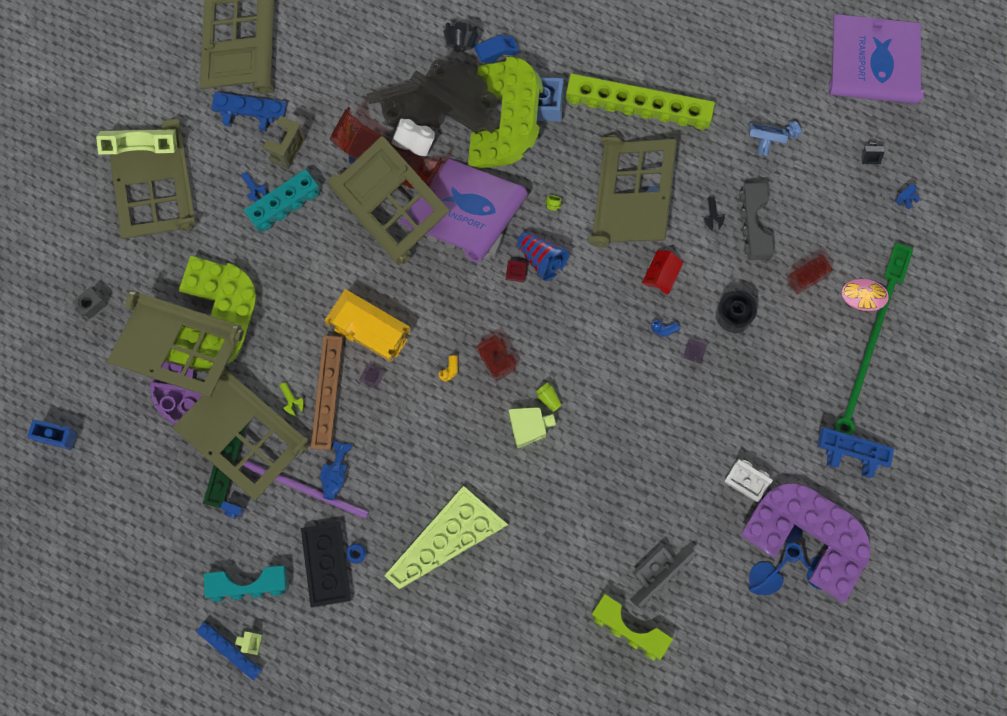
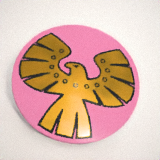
(865, 295)

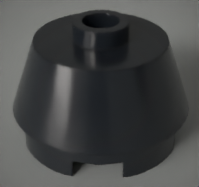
(460, 36)

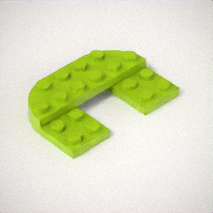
(519, 89)
(233, 303)

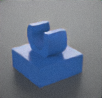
(907, 195)

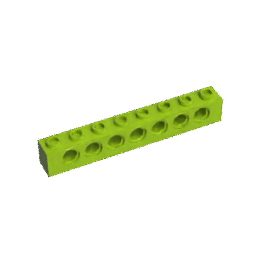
(648, 97)

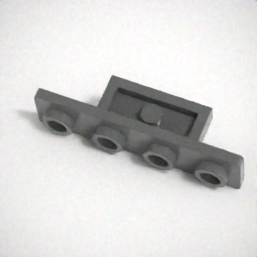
(657, 571)

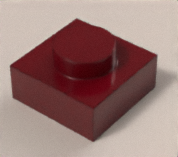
(516, 271)

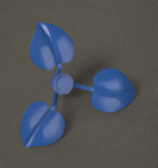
(766, 580)

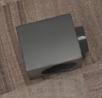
(87, 296)

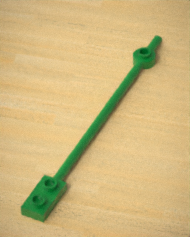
(895, 273)

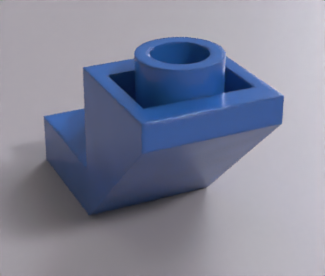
(493, 48)

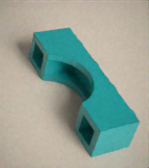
(219, 585)

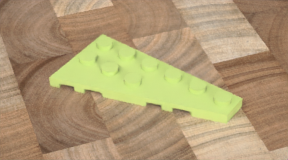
(453, 531)

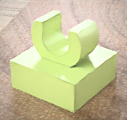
(250, 643)

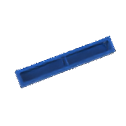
(229, 651)

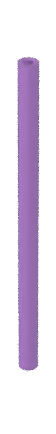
(308, 490)

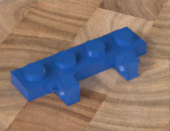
(235, 105)
(841, 444)

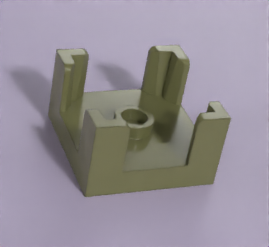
(289, 148)

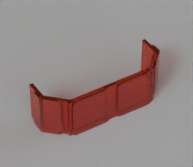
(356, 139)

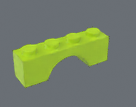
(653, 643)

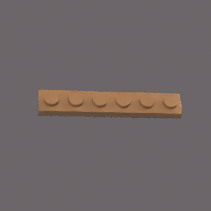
(327, 393)

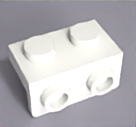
(748, 480)

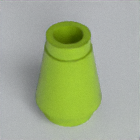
(549, 397)

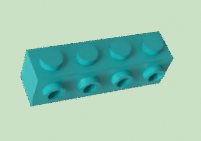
(282, 201)

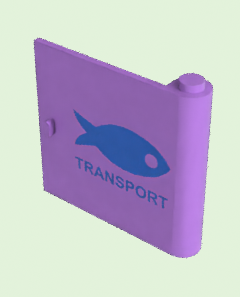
(876, 59)
(477, 206)

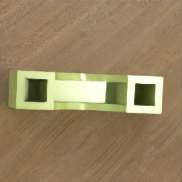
(127, 140)

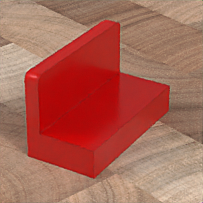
(663, 271)

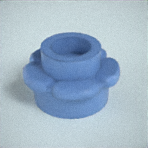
(793, 129)

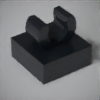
(872, 154)

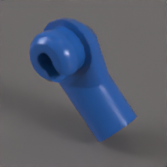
(662, 330)

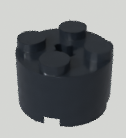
(735, 301)

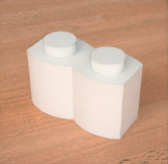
(413, 137)

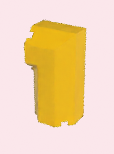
(368, 325)

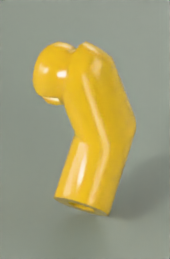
(452, 369)

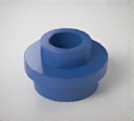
(349, 553)

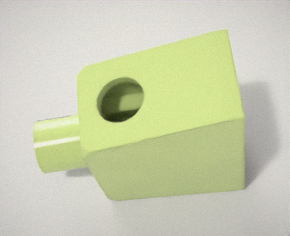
(529, 425)

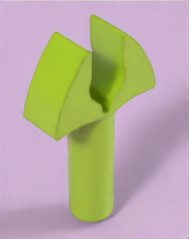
(291, 400)

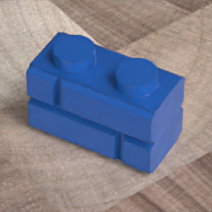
(52, 434)

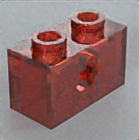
(809, 274)
(500, 368)

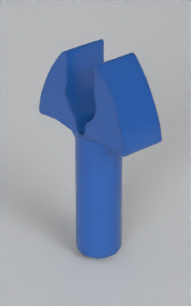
(253, 187)

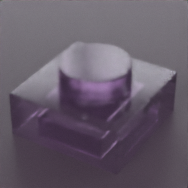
(694, 351)
(371, 376)

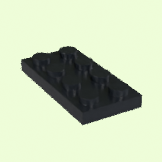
(325, 564)

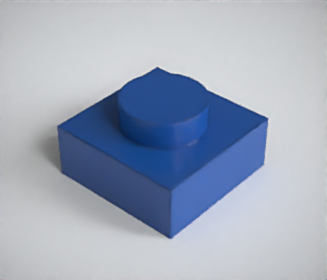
(232, 510)

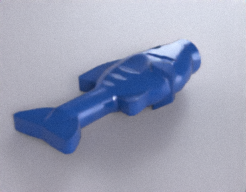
(333, 476)

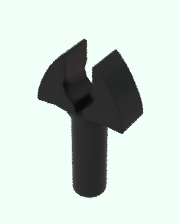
(713, 214)

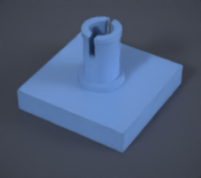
(767, 135)

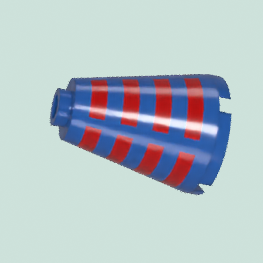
(542, 254)

